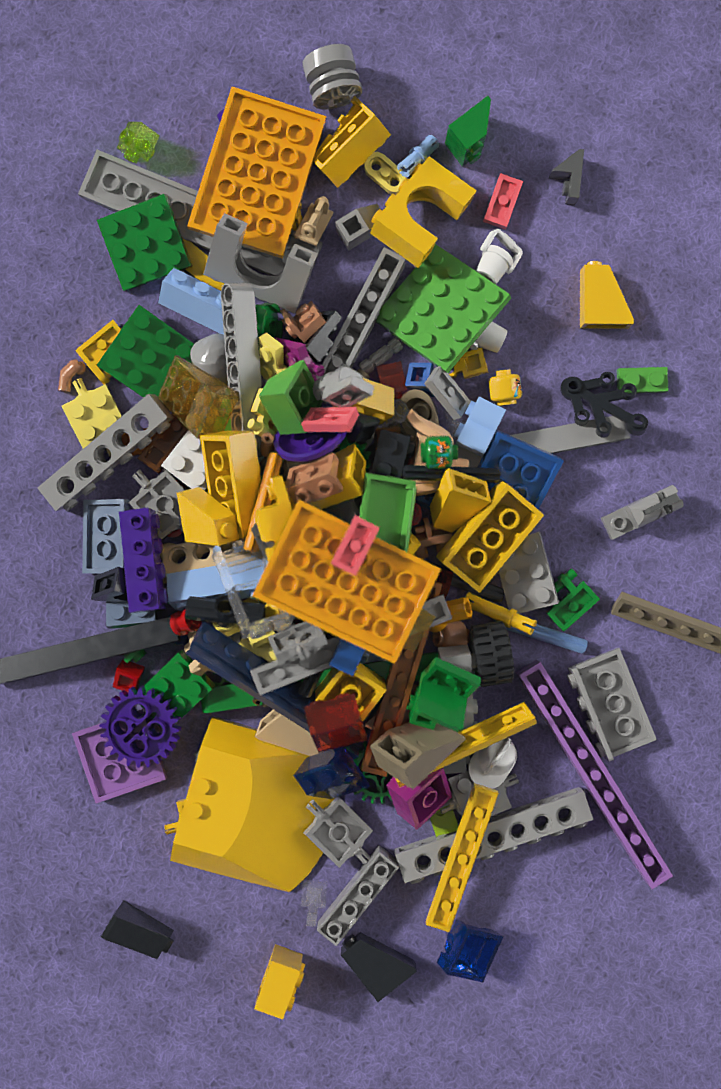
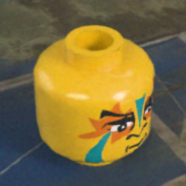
(505, 387)

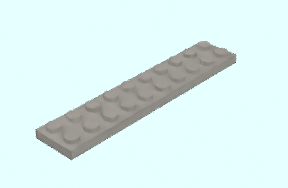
(122, 185)

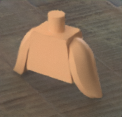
(427, 428)

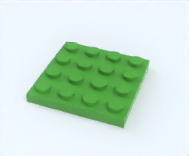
(442, 308)

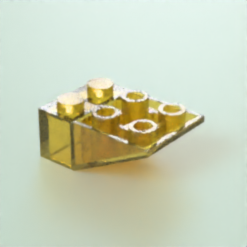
(197, 398)

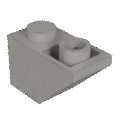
(356, 226)

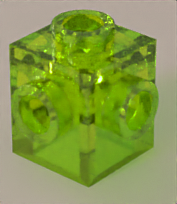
(137, 142)

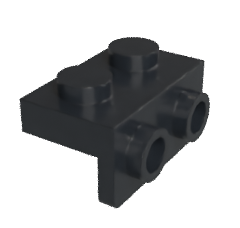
(392, 453)

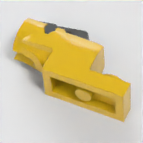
(272, 518)

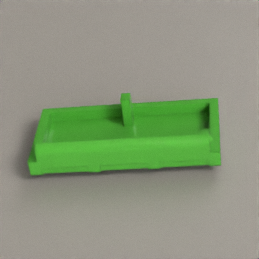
(390, 506)

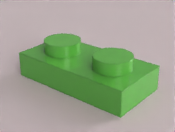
(645, 379)

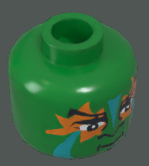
(438, 452)

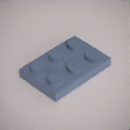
(102, 535)

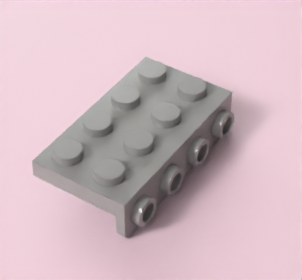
(611, 704)

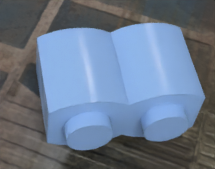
(480, 426)

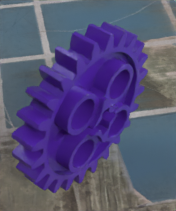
(125, 709)

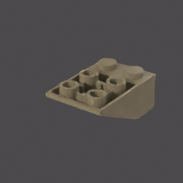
(414, 751)

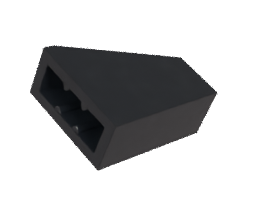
(138, 931)
(376, 964)

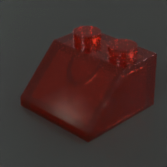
(335, 722)

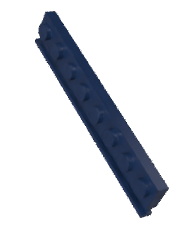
(234, 664)

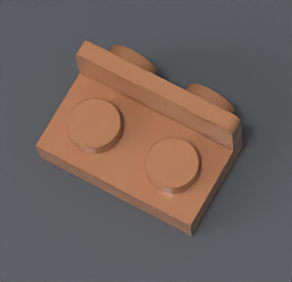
(305, 322)
(314, 480)

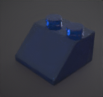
(330, 774)

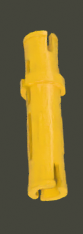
(508, 617)

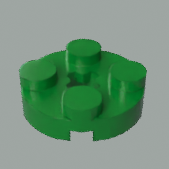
(268, 320)

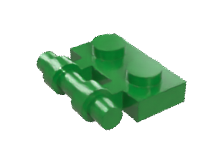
(572, 605)

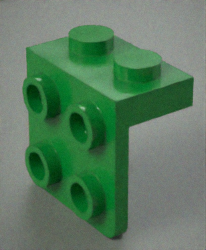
(445, 693)

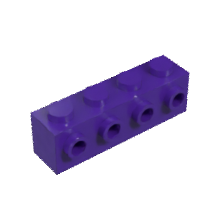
(142, 560)

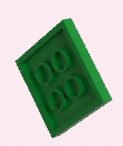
(144, 242)
(144, 352)

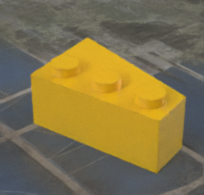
(351, 144)

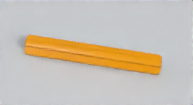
(272, 469)

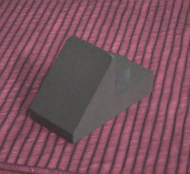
(571, 171)

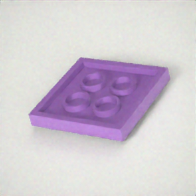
(104, 772)

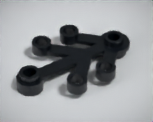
(601, 402)

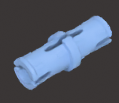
(418, 155)

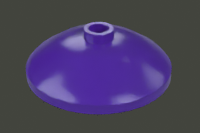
(307, 446)

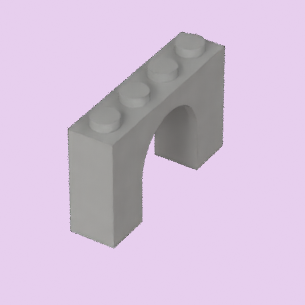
(228, 266)

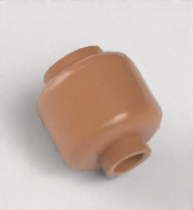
(452, 635)

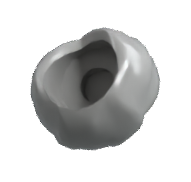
(210, 356)

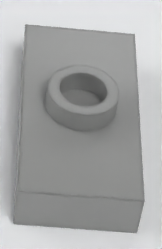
(447, 392)

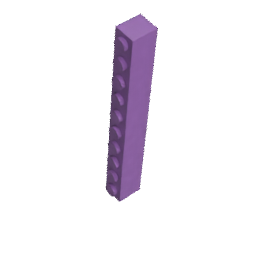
(594, 774)

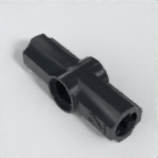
(211, 610)

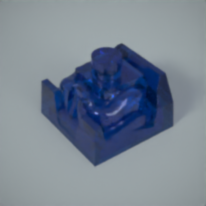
(469, 951)

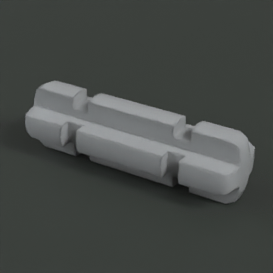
(381, 355)

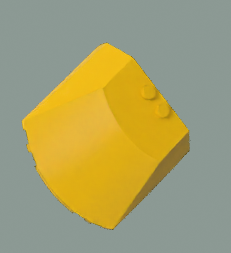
(247, 811)

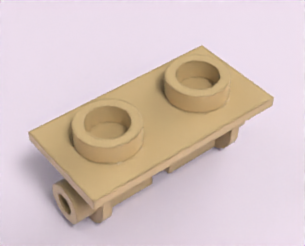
(314, 221)

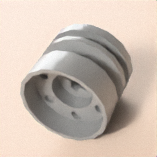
(332, 76)

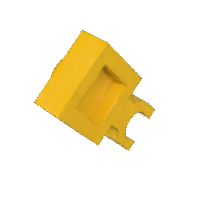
(471, 364)

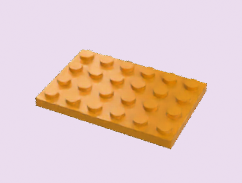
(258, 169)
(365, 609)

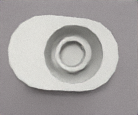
(493, 764)

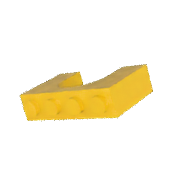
(428, 183)

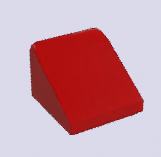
(128, 676)

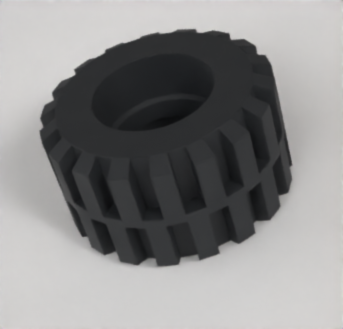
(492, 653)

